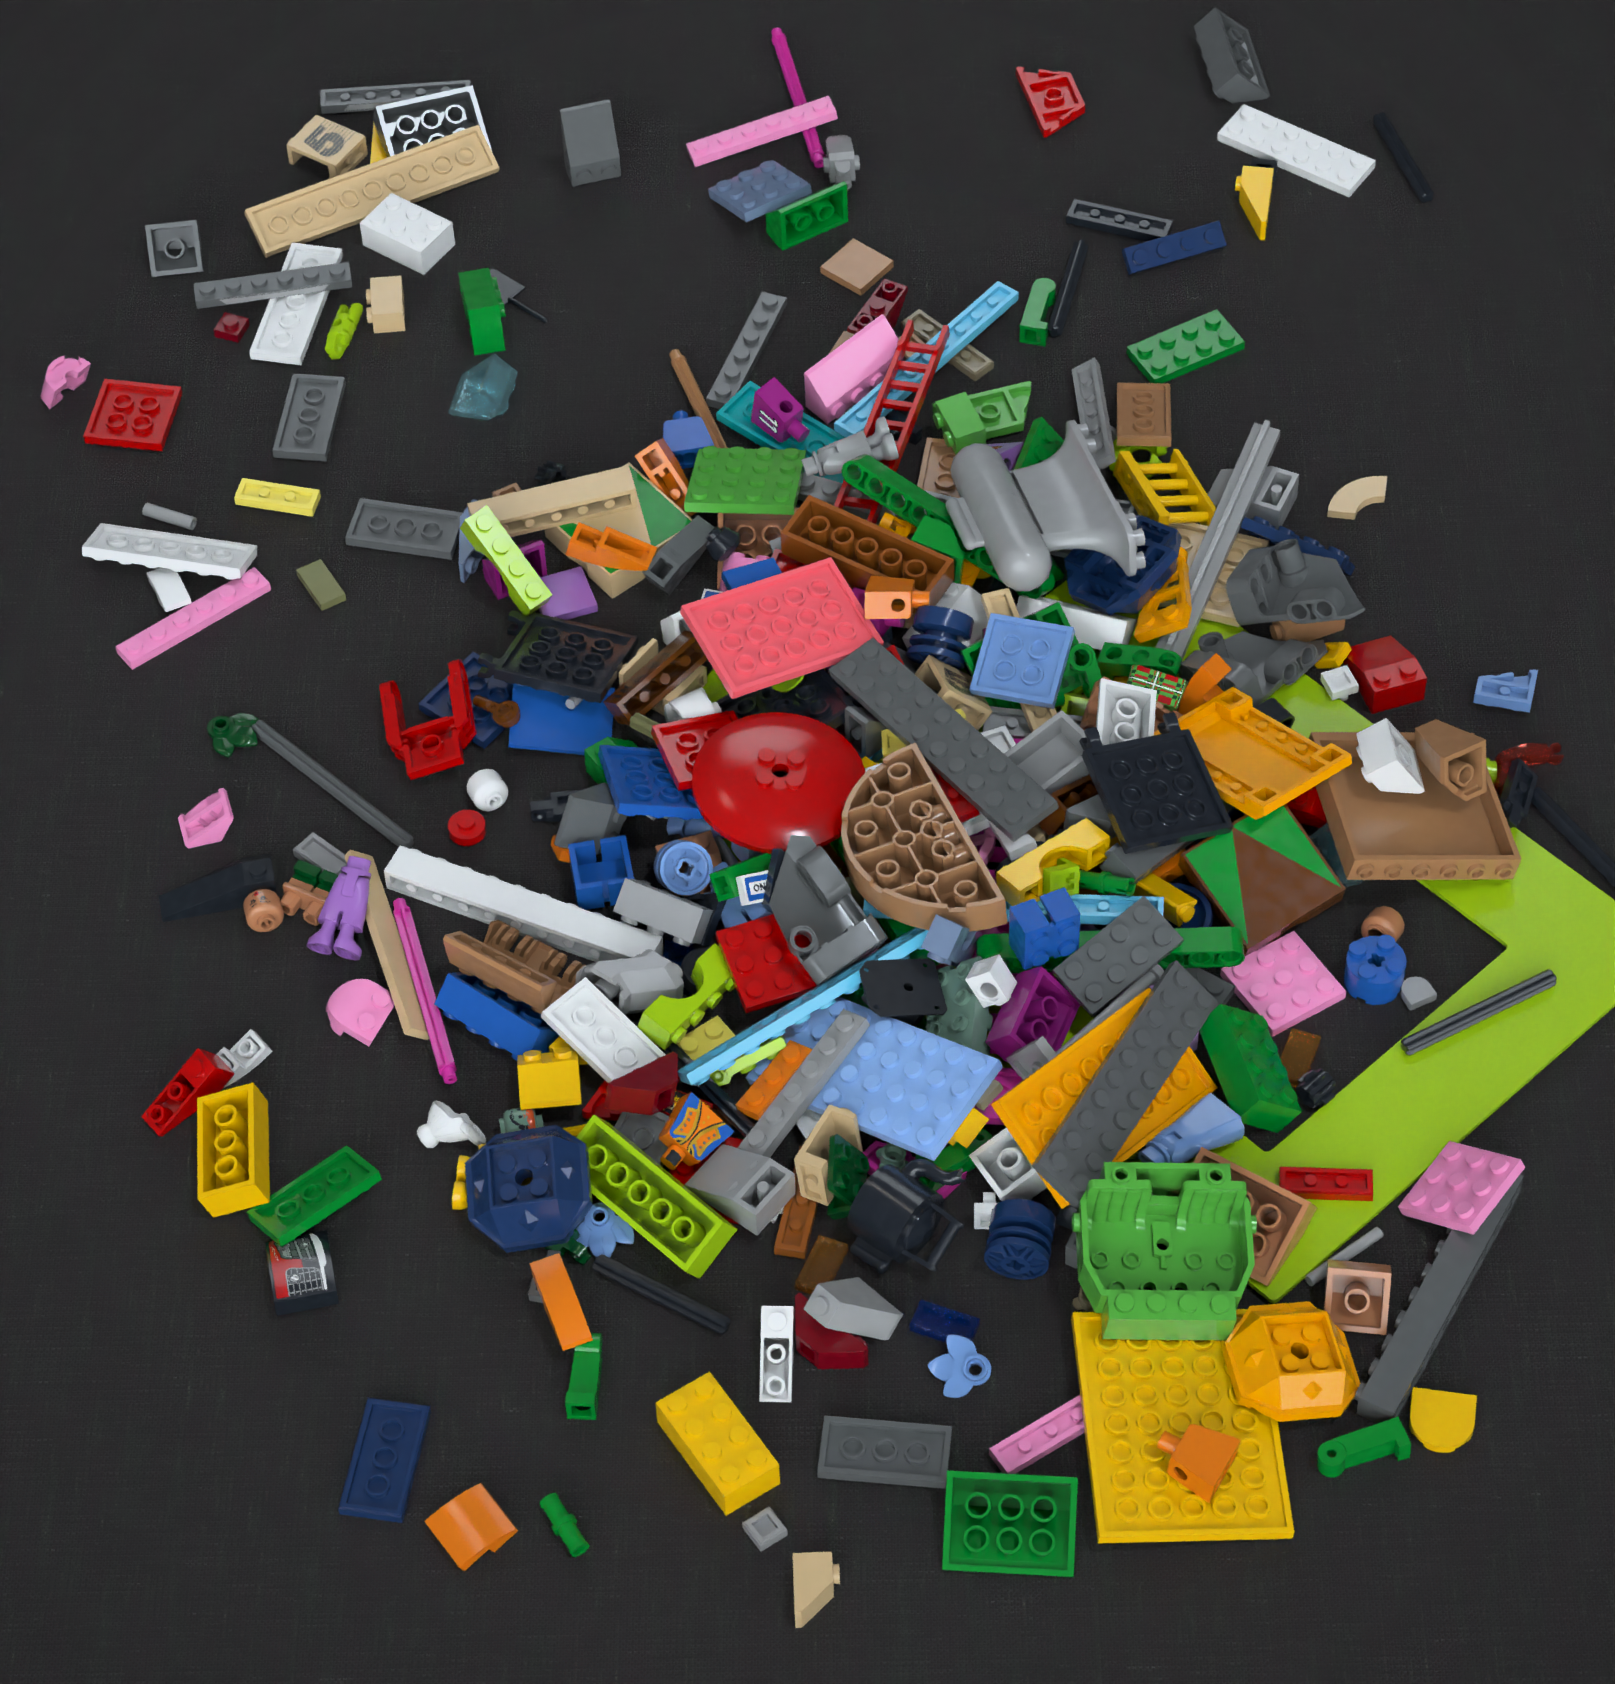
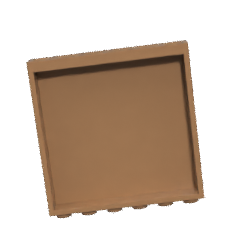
(1412, 833)

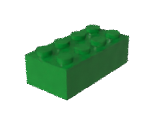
(1249, 1068)

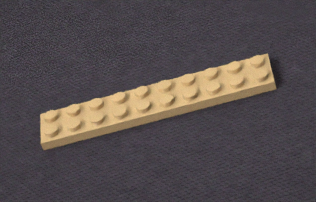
(355, 194)

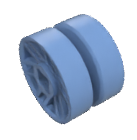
(670, 860)

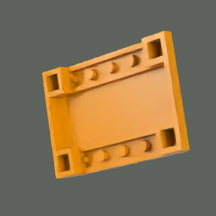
(1255, 757)

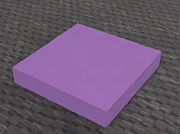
(570, 596)

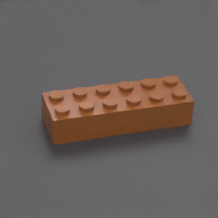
(863, 549)

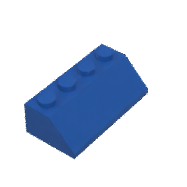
(494, 1015)

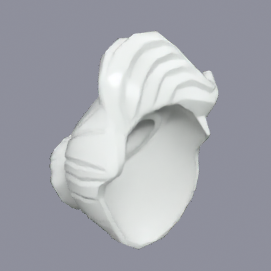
(448, 1126)

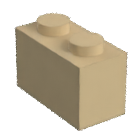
(387, 304)

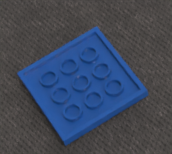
(643, 784)

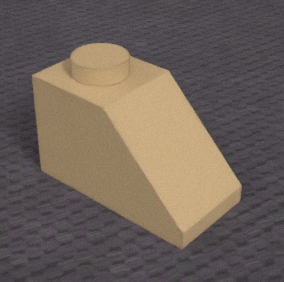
(813, 1584)

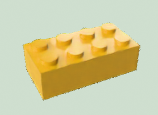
(233, 1150)
(718, 1443)

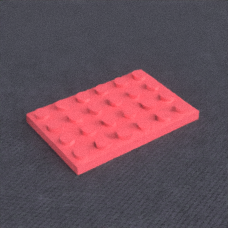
(779, 627)

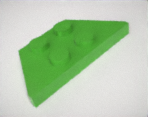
(1002, 409)

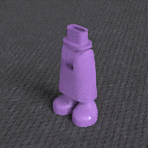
(345, 911)

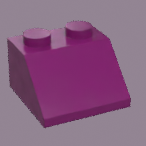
(533, 552)

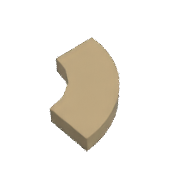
(1357, 495)

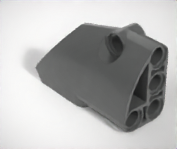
(1289, 585)
(1256, 662)
(817, 903)

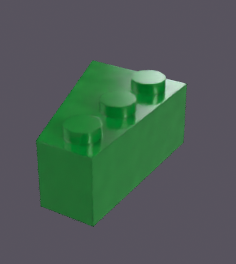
(483, 310)

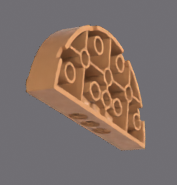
(913, 851)

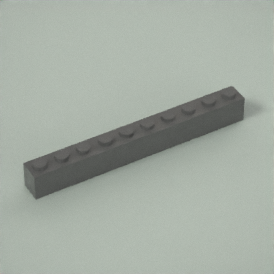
(1429, 1314)

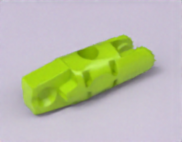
(342, 330)

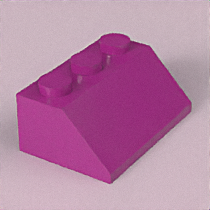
(1035, 1009)

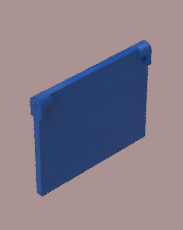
(553, 727)

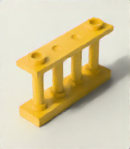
(1150, 505)

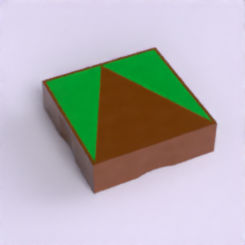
(1262, 877)

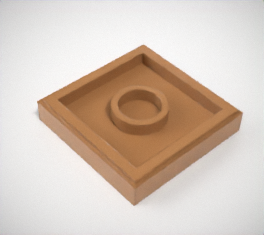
(857, 266)

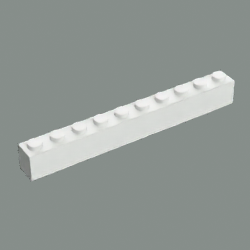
(531, 913)

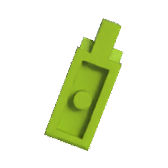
(745, 1063)

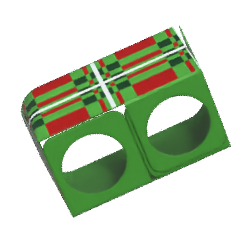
(1168, 687)

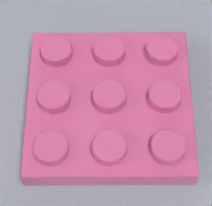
(1284, 983)
(1461, 1187)

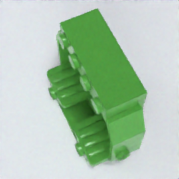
(1208, 1251)

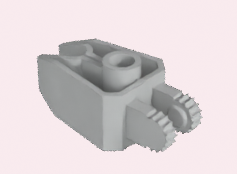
(840, 160)

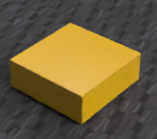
(1335, 656)

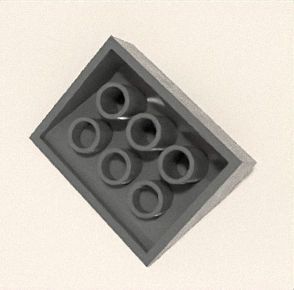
(426, 119)

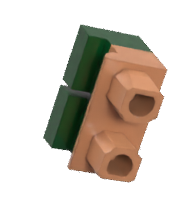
(307, 891)

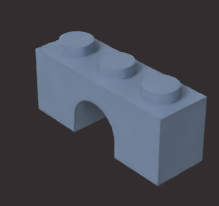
(950, 941)

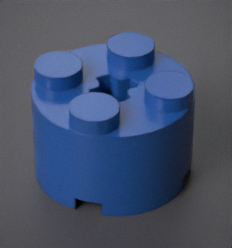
(1375, 969)

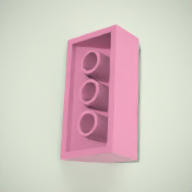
(850, 370)

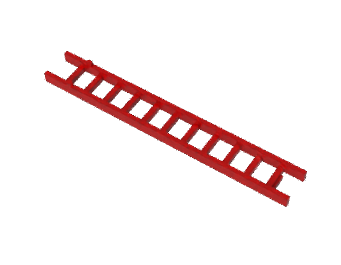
(913, 408)

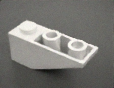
(776, 1353)

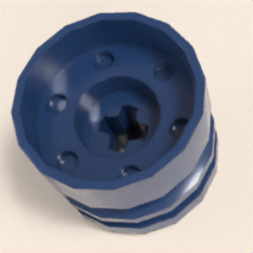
(940, 635)
(1020, 1239)

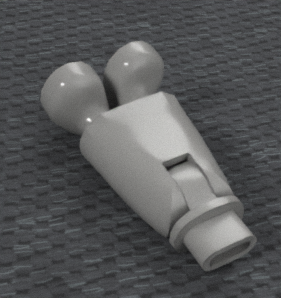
(834, 455)

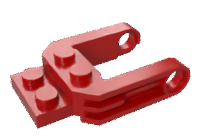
(436, 743)

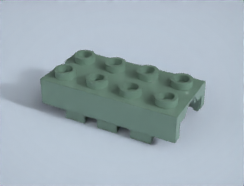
(965, 1017)

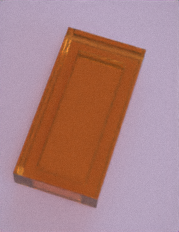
(1299, 1054)
(821, 1264)

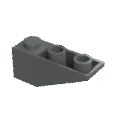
(678, 555)

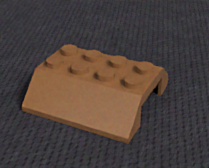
(524, 975)

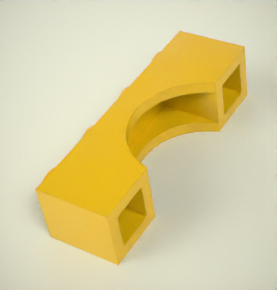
(1080, 844)

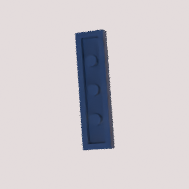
(1174, 247)

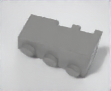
(662, 912)

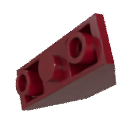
(886, 301)
(645, 1088)
(826, 1346)

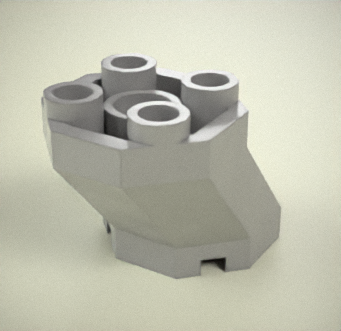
(635, 981)

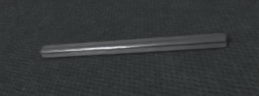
(332, 785)

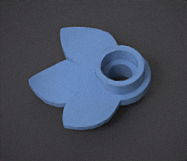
(603, 1235)
(955, 1367)

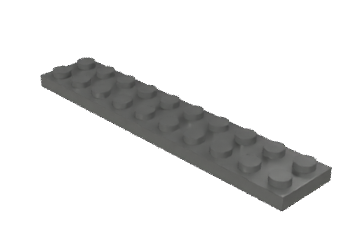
(944, 738)
(1125, 1083)

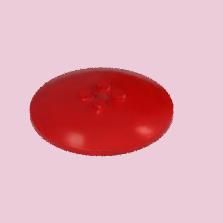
(752, 805)

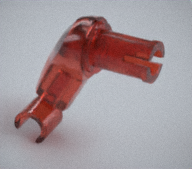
(1530, 754)

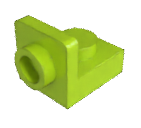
(1065, 875)

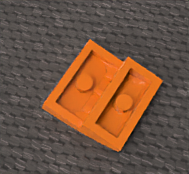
(471, 1526)

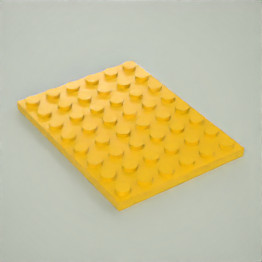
(1152, 1386)

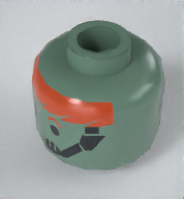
(518, 1119)

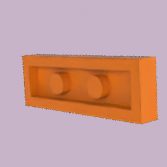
(772, 1080)

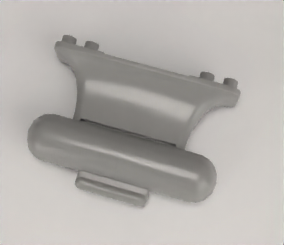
(1040, 510)

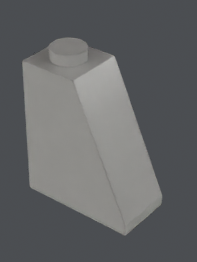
(853, 1308)

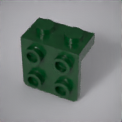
(845, 1175)

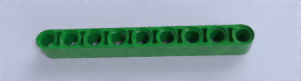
(913, 507)
(1200, 949)

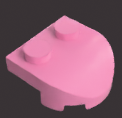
(359, 1009)

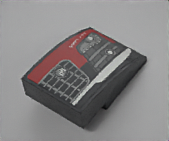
(302, 1273)

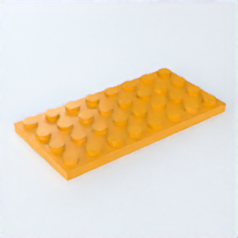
(1045, 1097)

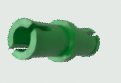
(1107, 883)
(564, 1524)

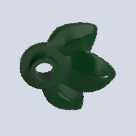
(236, 732)

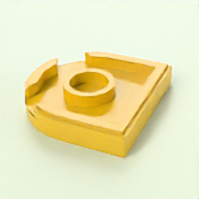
(1442, 1418)

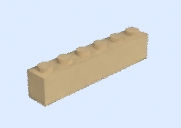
(562, 502)

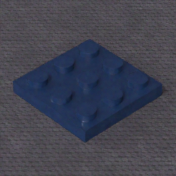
(438, 701)

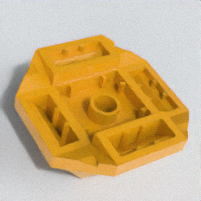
(1291, 1362)

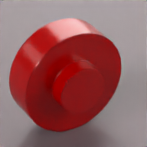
(467, 827)

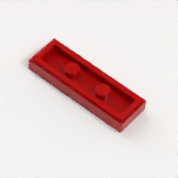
(1328, 1183)

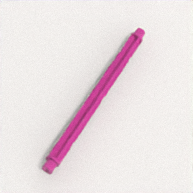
(796, 93)
(424, 991)

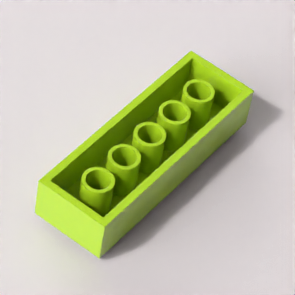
(653, 1199)

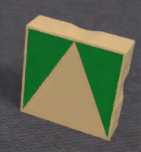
(652, 521)

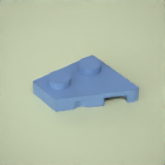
(1506, 691)

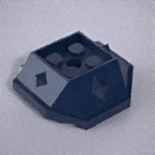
(1103, 585)
(535, 1213)

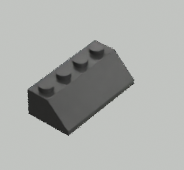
(1230, 58)

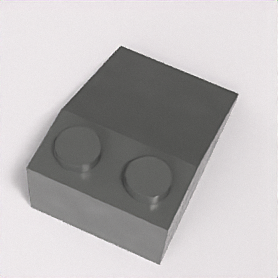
(590, 143)

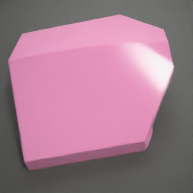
(207, 820)

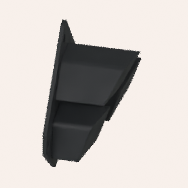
(902, 989)

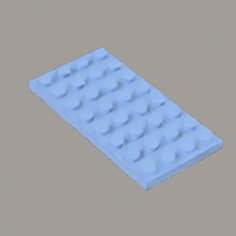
(898, 1079)

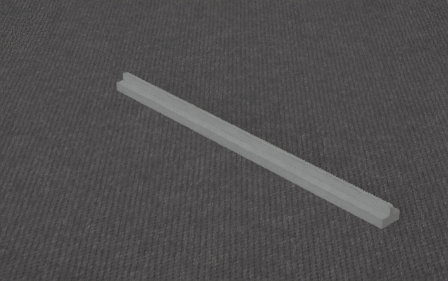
(1224, 529)

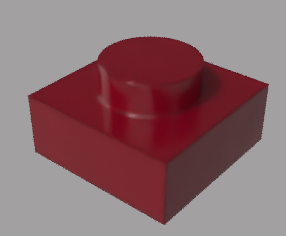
(231, 327)

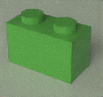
(959, 422)

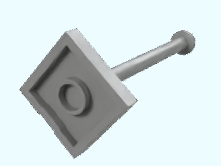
(1038, 1052)

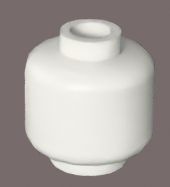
(487, 790)

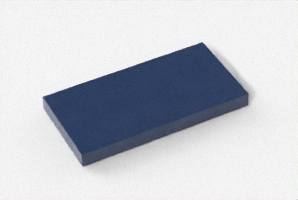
(384, 1460)

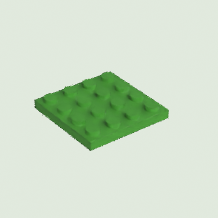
(745, 481)

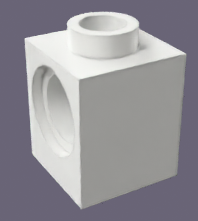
(991, 981)

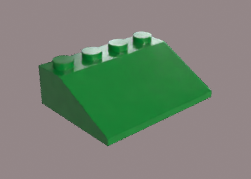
(1010, 1523)

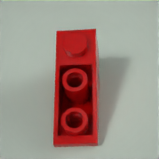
(199, 1076)

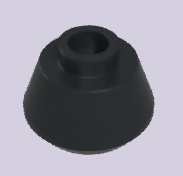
(722, 542)

